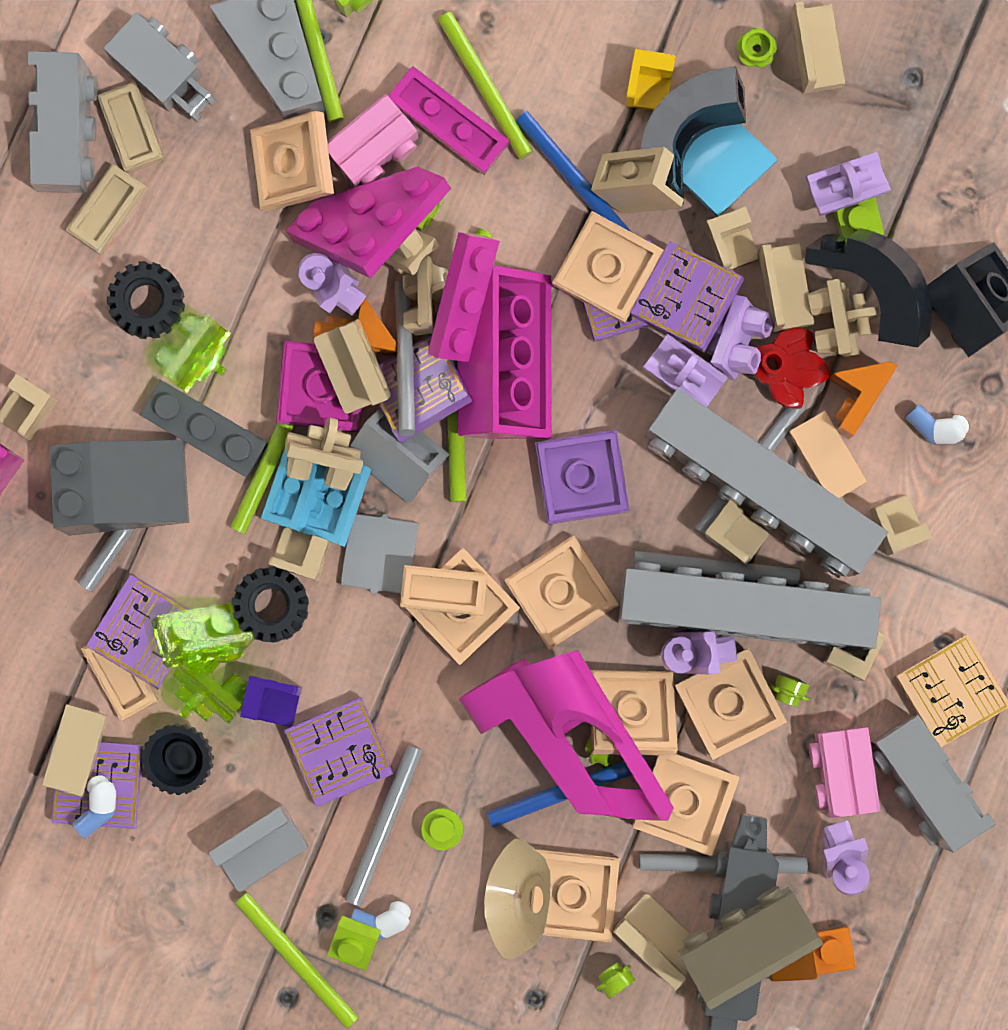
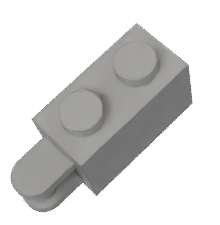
(159, 66)

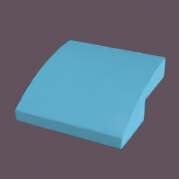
(724, 166)
(312, 505)

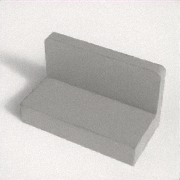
(398, 465)
(259, 849)

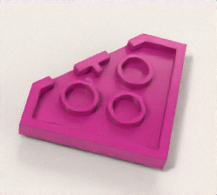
(369, 221)

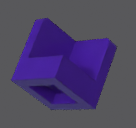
(270, 701)

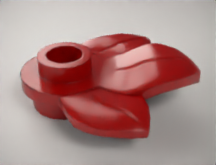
(795, 367)

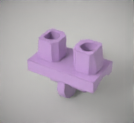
(848, 184)
(330, 283)
(733, 336)
(683, 369)
(697, 652)
(845, 859)

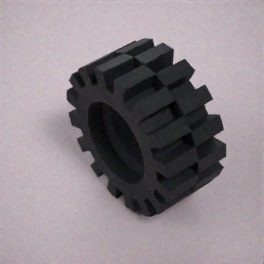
(128, 282)
(245, 600)

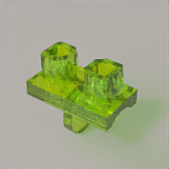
(197, 355)
(223, 699)

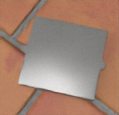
(378, 553)

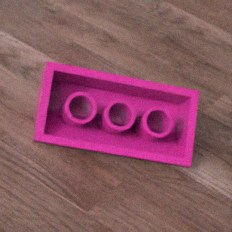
(510, 360)

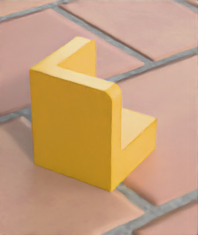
(649, 79)

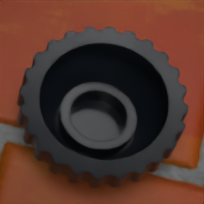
(177, 759)

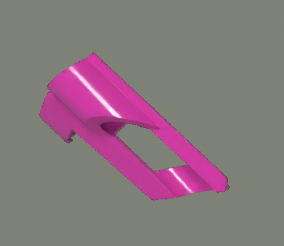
(546, 704)

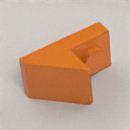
(376, 332)
(866, 385)
(831, 957)

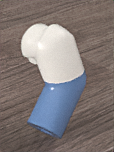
(938, 430)
(101, 806)
(389, 922)

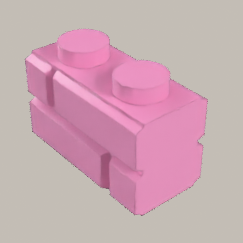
(372, 142)
(845, 772)

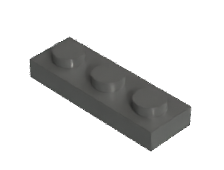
(204, 429)

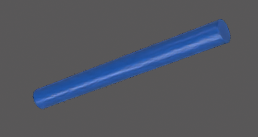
(567, 168)
(553, 795)

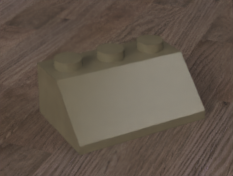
(748, 946)

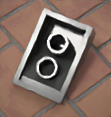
(118, 485)

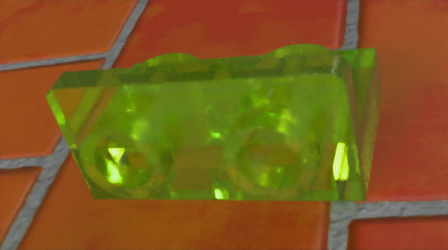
(199, 636)

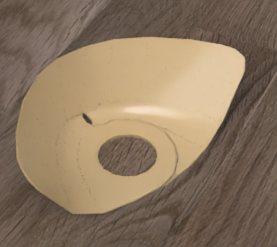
(511, 921)

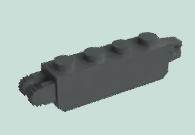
(745, 873)

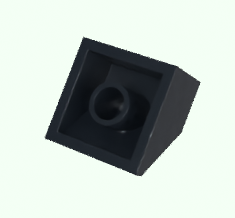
(974, 299)

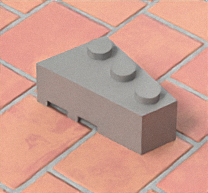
(274, 49)
(61, 123)
(930, 785)

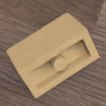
(817, 47)
(636, 180)
(785, 286)
(352, 366)
(655, 939)

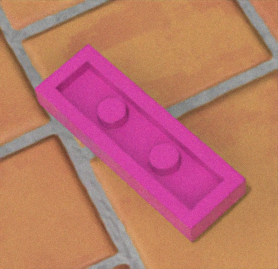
(448, 120)
(463, 297)

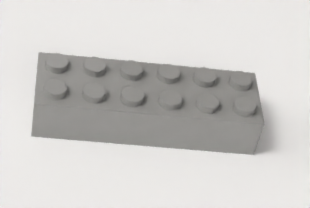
(764, 484)
(749, 609)

